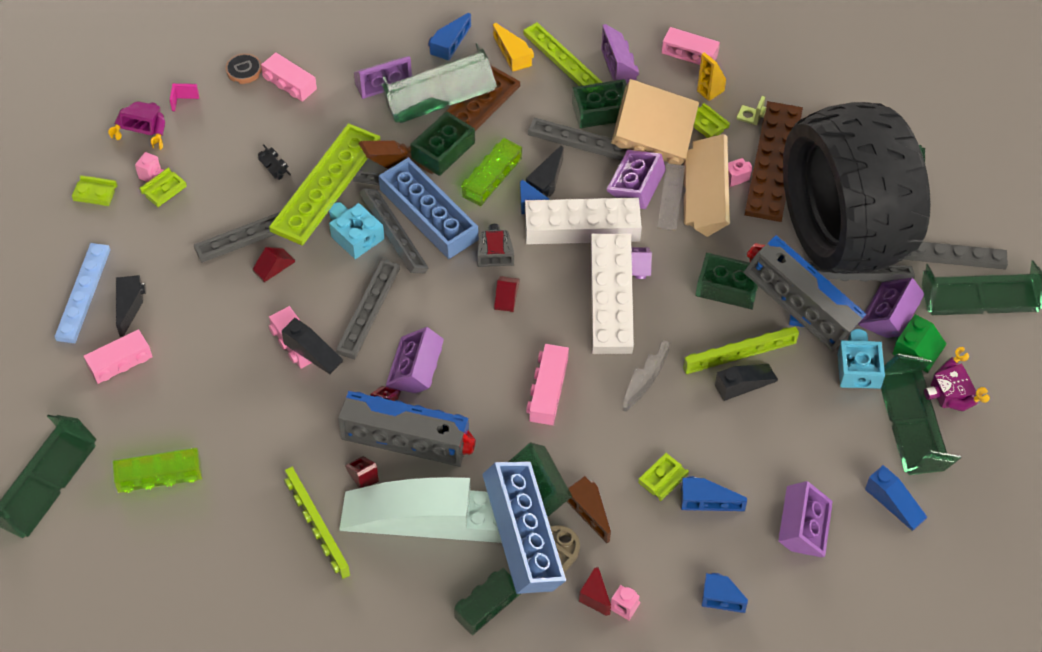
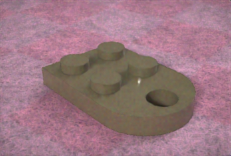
(568, 551)

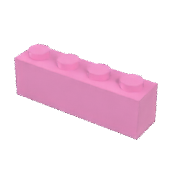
(548, 384)

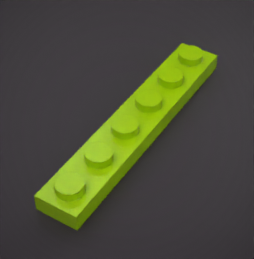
(560, 55)
(740, 350)
(319, 528)

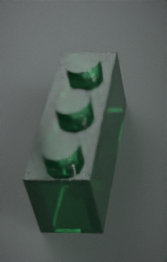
(486, 601)

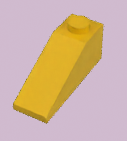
(513, 48)
(711, 78)

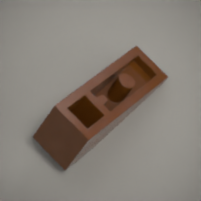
(385, 152)
(589, 505)

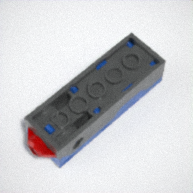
(803, 291)
(405, 428)

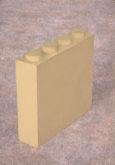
(655, 122)

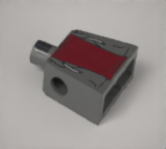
(495, 248)

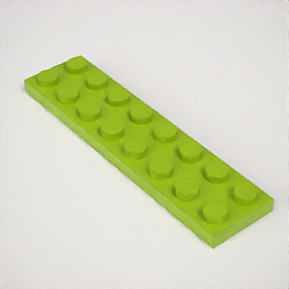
(323, 186)

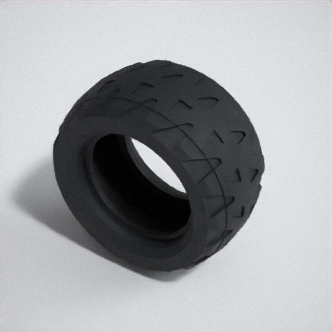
(856, 187)

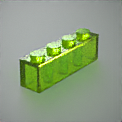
(491, 172)
(157, 470)

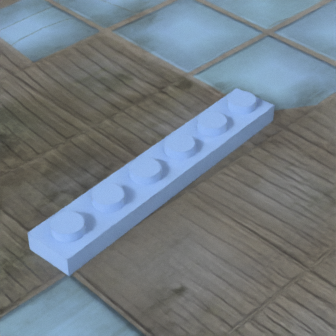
(82, 293)

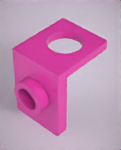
(183, 91)

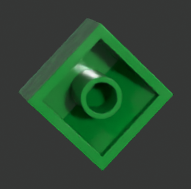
(920, 340)

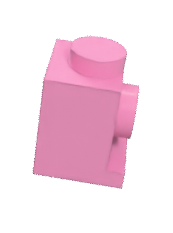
(148, 167)
(739, 172)
(626, 598)

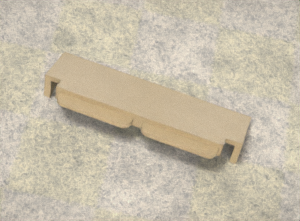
(707, 185)

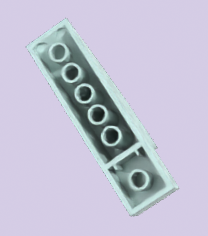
(421, 509)

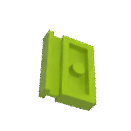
(709, 122)
(163, 187)
(94, 190)
(663, 476)

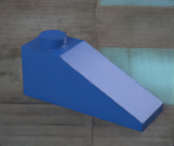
(449, 37)
(709, 496)
(895, 497)

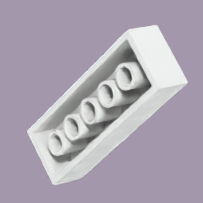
(580, 218)
(611, 294)

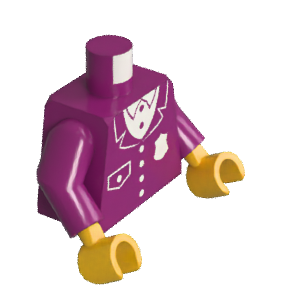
(140, 118)
(953, 385)

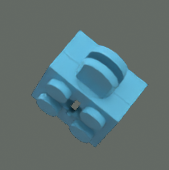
(355, 229)
(860, 362)

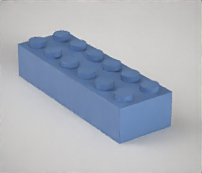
(428, 208)
(523, 527)

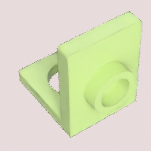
(757, 113)

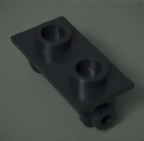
(269, 157)

